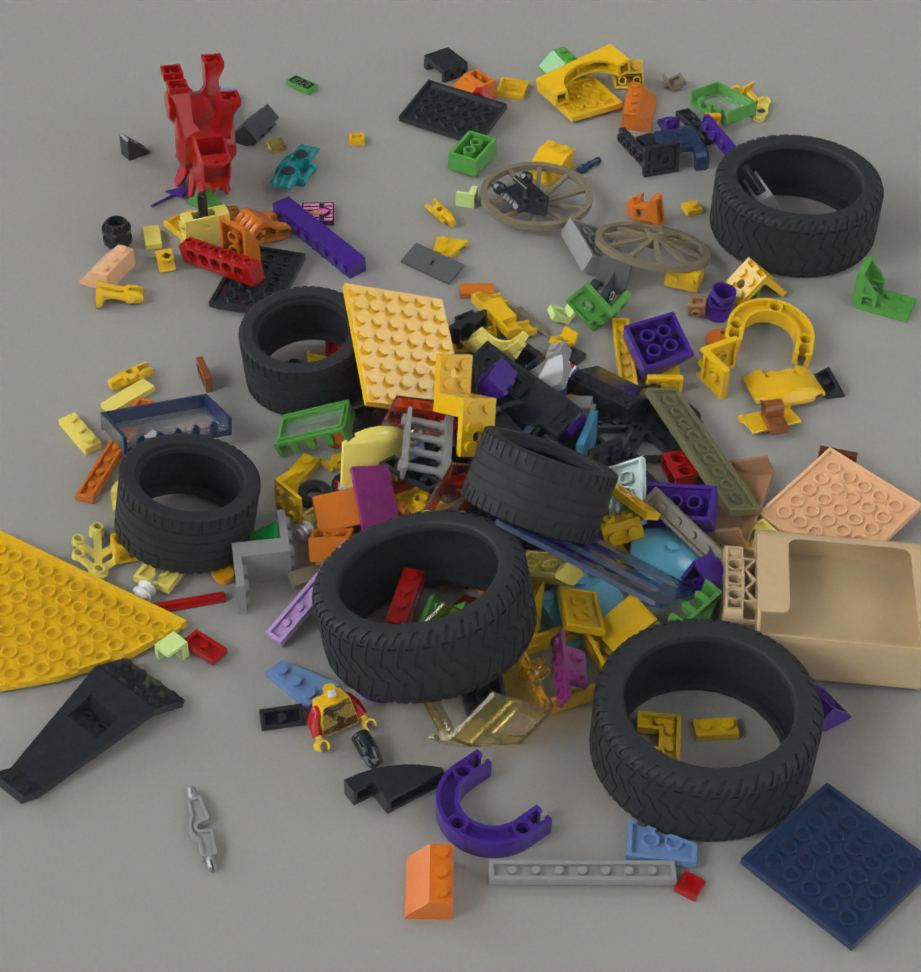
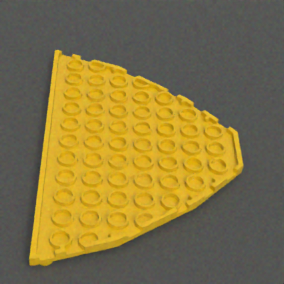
(67, 620)

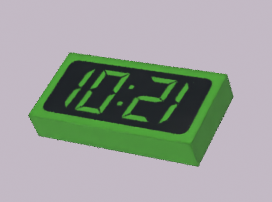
(301, 84)

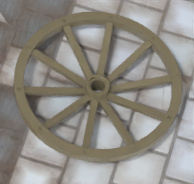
(532, 225)
(652, 238)

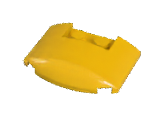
(791, 385)

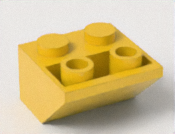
(635, 75)

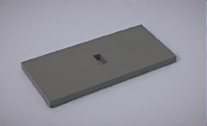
(442, 269)

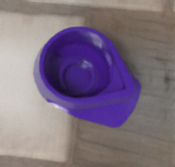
(720, 302)

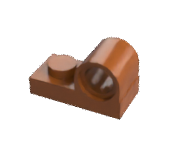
(773, 416)

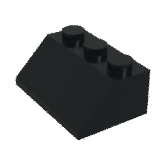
(256, 126)

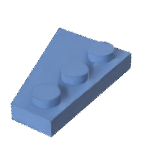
(298, 683)
(651, 845)

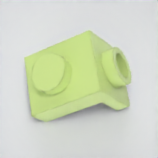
(561, 314)

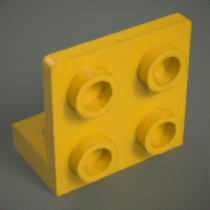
(287, 496)

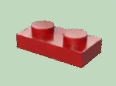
(205, 647)

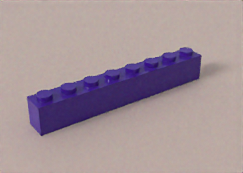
(320, 237)

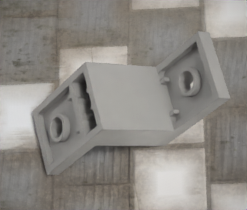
(262, 561)

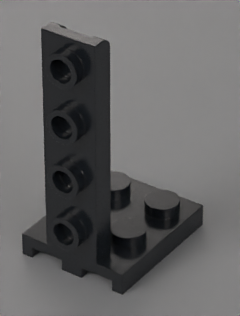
(653, 159)

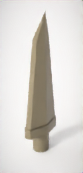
(524, 315)

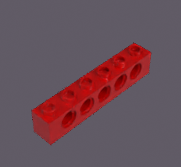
(222, 261)

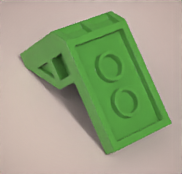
(877, 299)

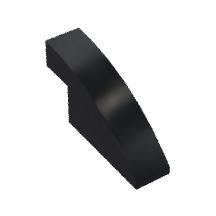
(393, 784)

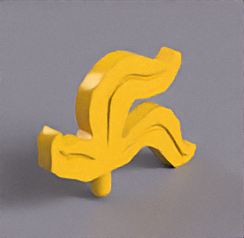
(333, 464)

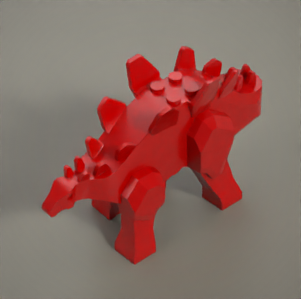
(202, 125)

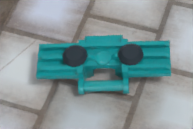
(291, 166)

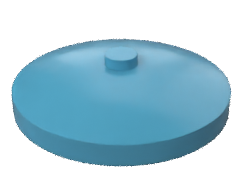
(664, 551)

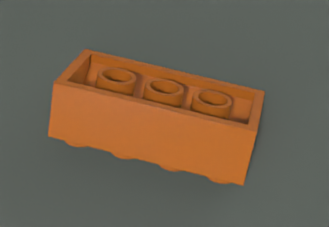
(638, 108)

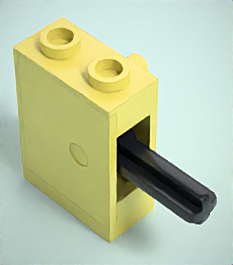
(204, 222)

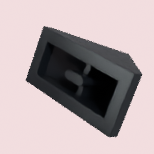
(130, 148)

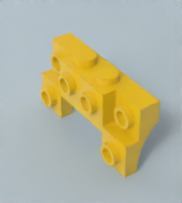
(501, 315)

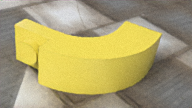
(511, 348)

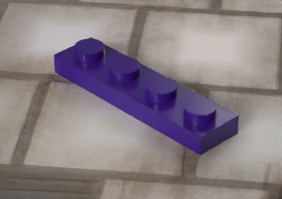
(716, 134)

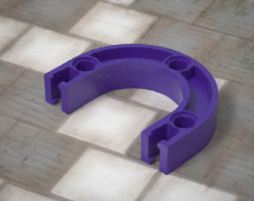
(478, 838)

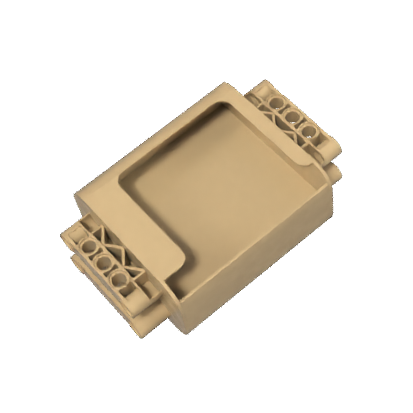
(832, 602)

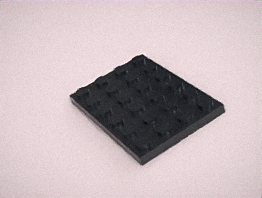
(452, 111)
(280, 273)

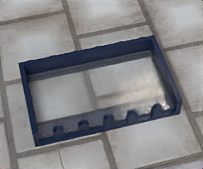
(183, 415)

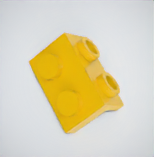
(621, 528)

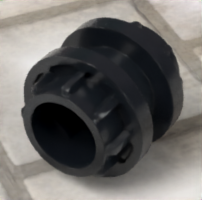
(116, 231)

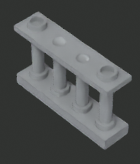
(443, 441)

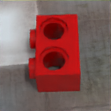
(678, 468)

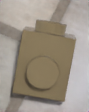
(674, 83)

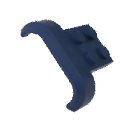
(689, 142)

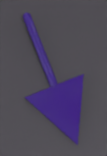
(179, 192)

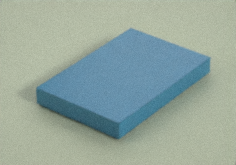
(589, 434)

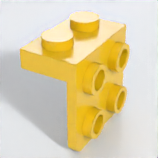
(686, 281)

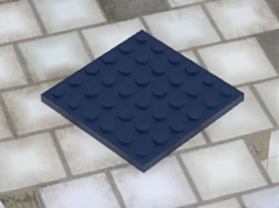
(837, 865)

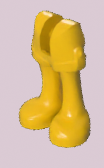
(127, 293)

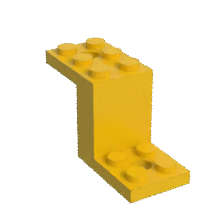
(455, 398)

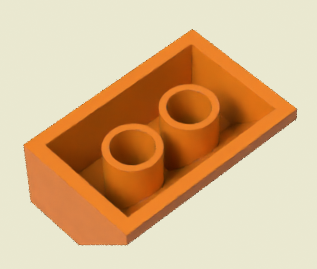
(430, 883)

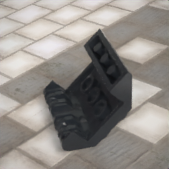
(422, 480)

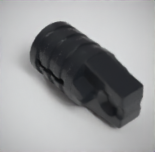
(367, 748)

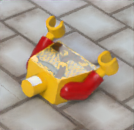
(333, 713)

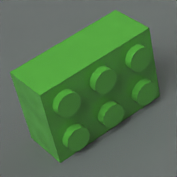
(472, 153)

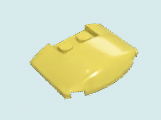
(369, 449)

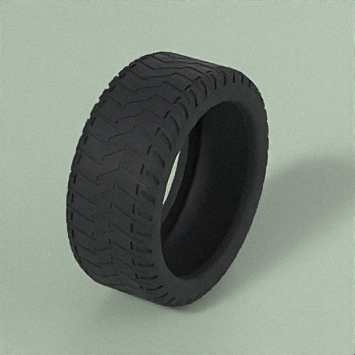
(791, 241)
(437, 655)
(698, 799)

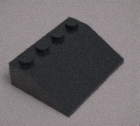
(610, 393)

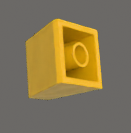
(623, 622)

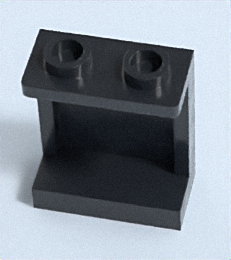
(447, 63)

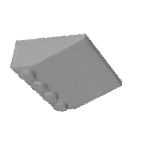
(581, 243)

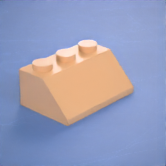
(110, 267)

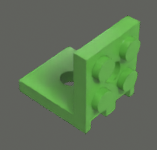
(600, 310)

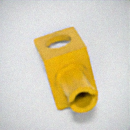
(747, 91)
(165, 260)

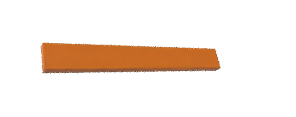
(103, 467)

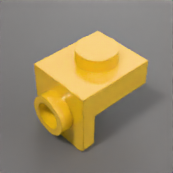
(568, 335)

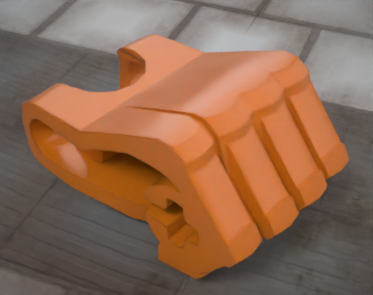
(262, 226)

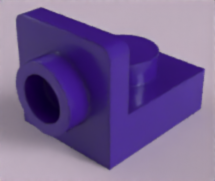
(669, 123)

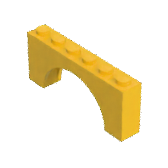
(605, 60)

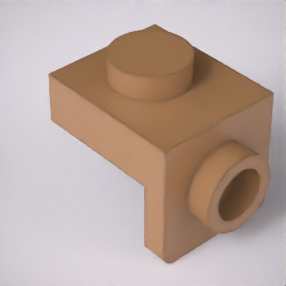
(697, 306)

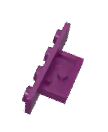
(569, 668)

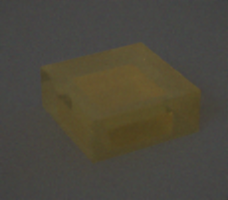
(276, 145)

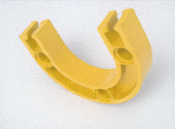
(778, 313)

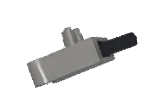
(758, 188)

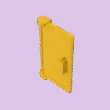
(756, 424)

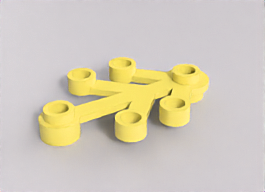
(96, 532)

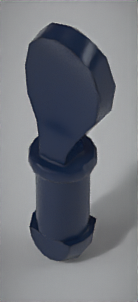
(583, 168)

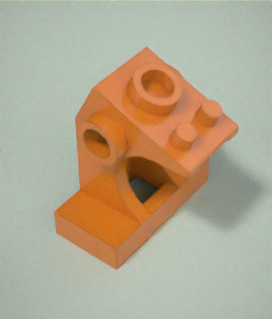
(653, 210)

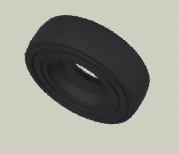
(310, 486)

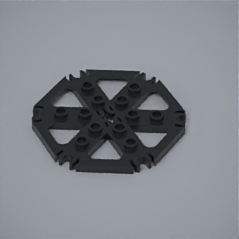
(636, 432)

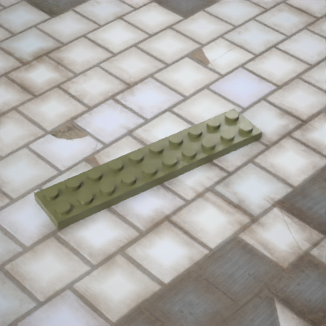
(703, 451)

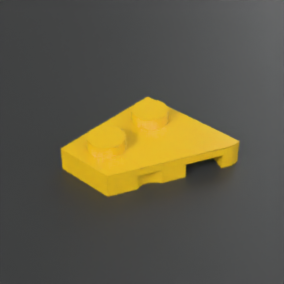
(449, 246)

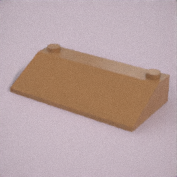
(757, 477)

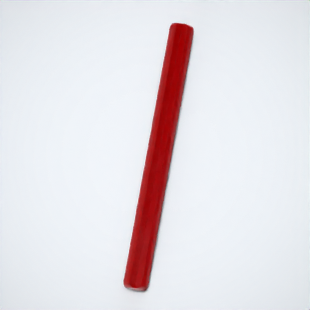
(193, 602)

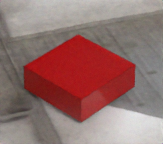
(689, 886)

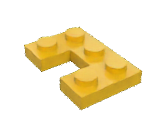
(667, 728)

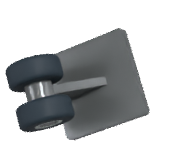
(611, 278)

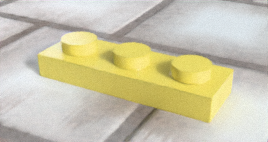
(80, 433)

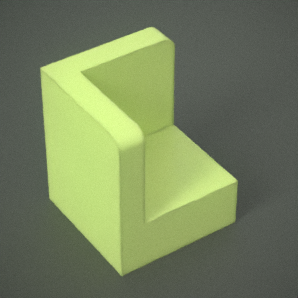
(467, 199)
(172, 645)

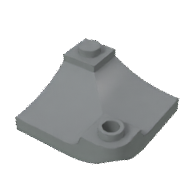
(555, 368)

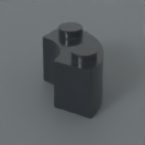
(368, 417)

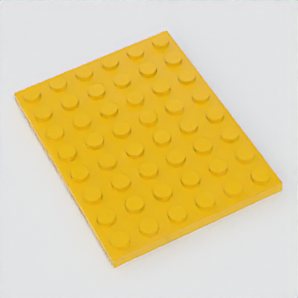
(396, 342)

